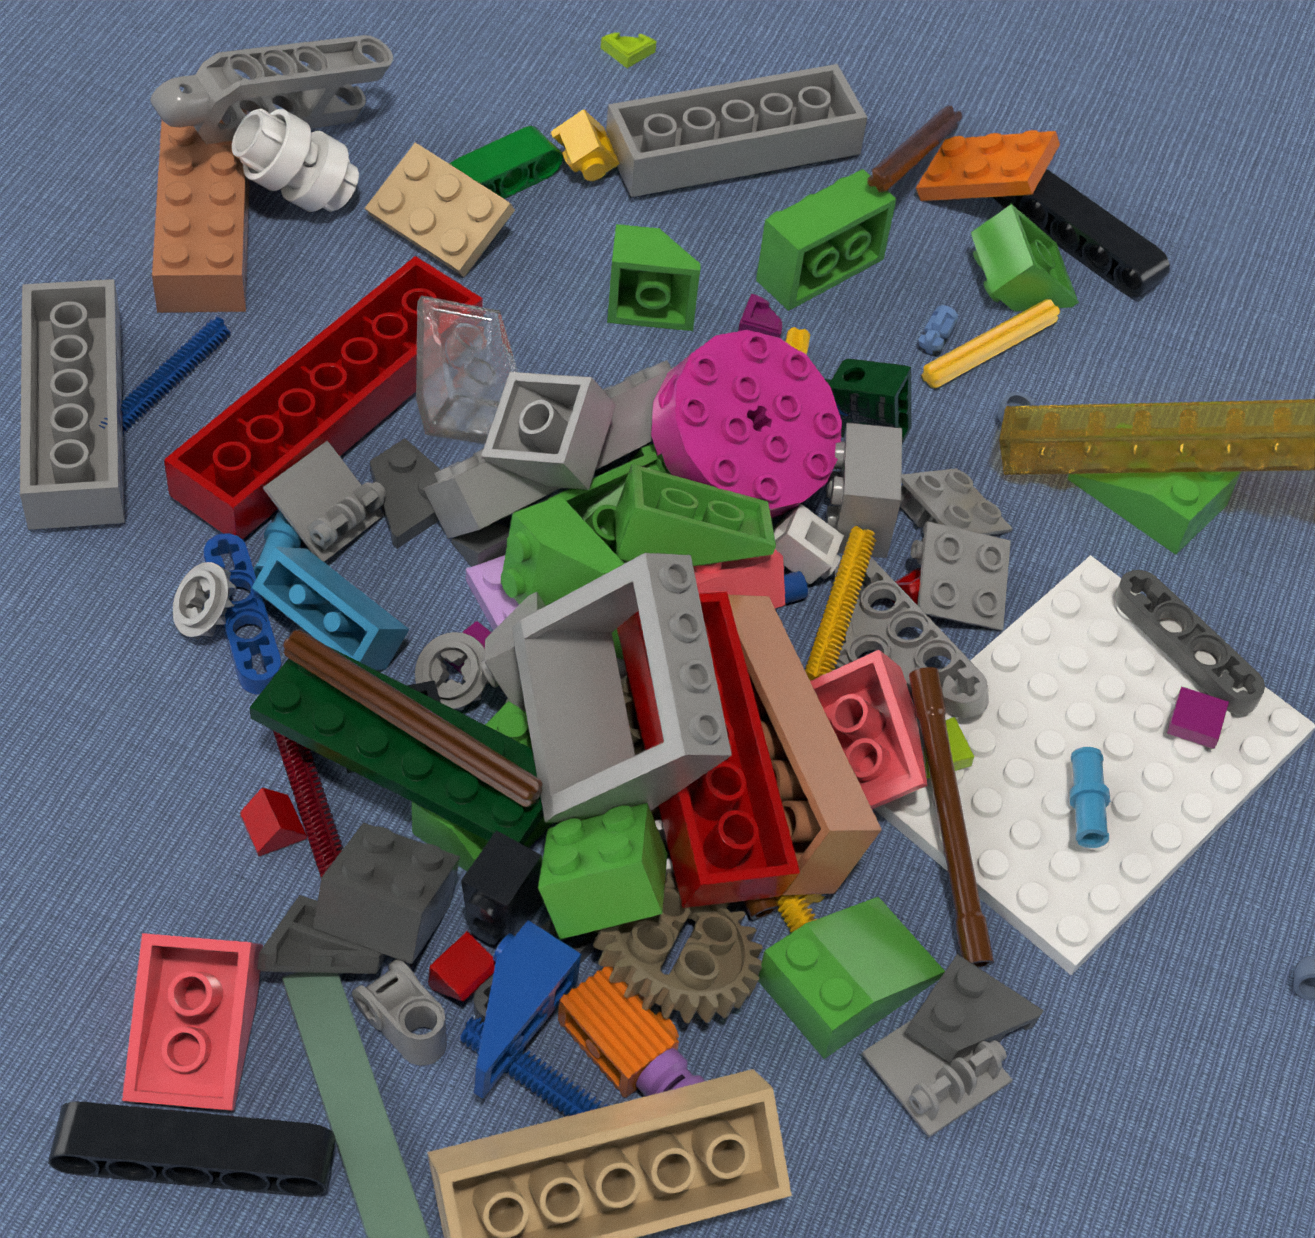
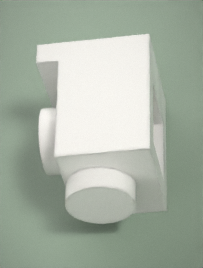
(808, 544)

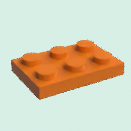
(988, 166)

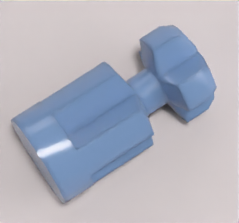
(938, 327)

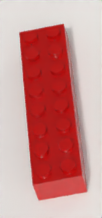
(323, 392)

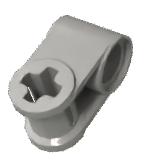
(397, 1006)

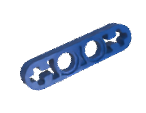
(246, 611)

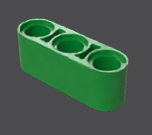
(512, 162)

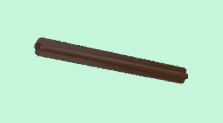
(914, 149)
(413, 718)

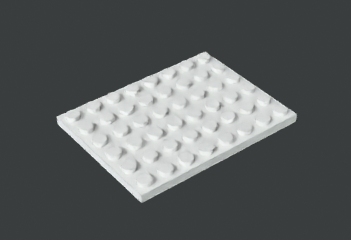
(1090, 678)

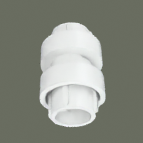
(286, 156)

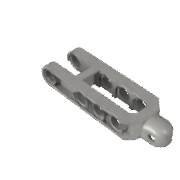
(304, 91)

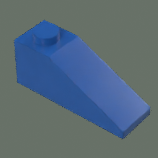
(525, 989)

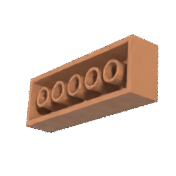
(200, 225)
(816, 783)

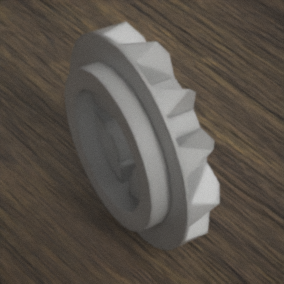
(193, 593)
(456, 649)

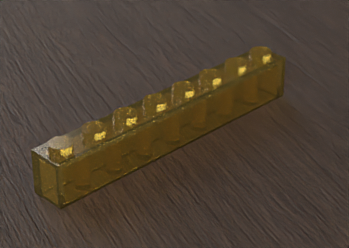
(1159, 437)

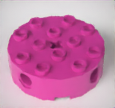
(748, 420)

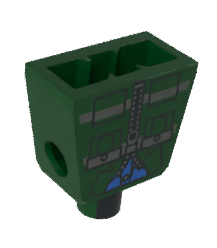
(873, 394)

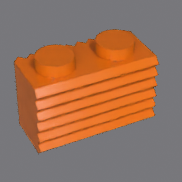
(615, 1029)

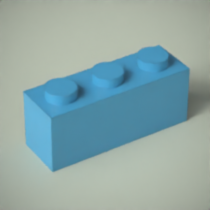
(329, 607)

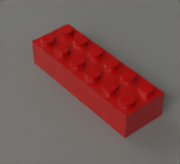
(729, 824)

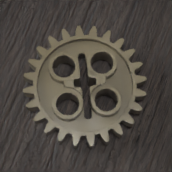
(712, 971)

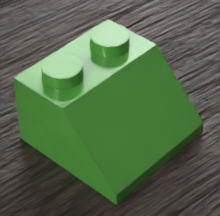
(1021, 262)
(652, 280)

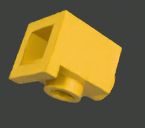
(586, 146)

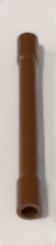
(970, 921)

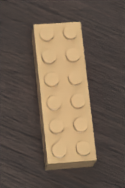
(619, 1166)

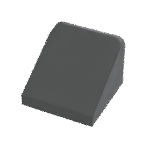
(483, 543)

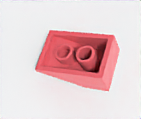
(875, 726)
(191, 1021)

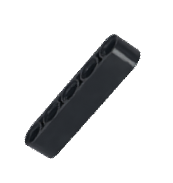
(1092, 235)
(192, 1149)

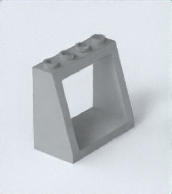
(578, 698)

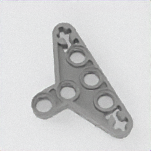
(879, 629)

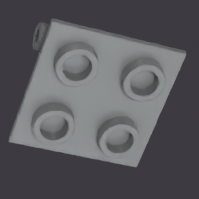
(949, 500)
(325, 501)
(962, 575)
(930, 1085)

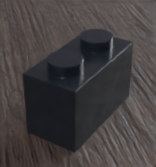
(502, 888)

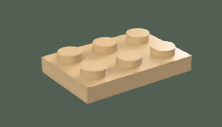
(439, 209)

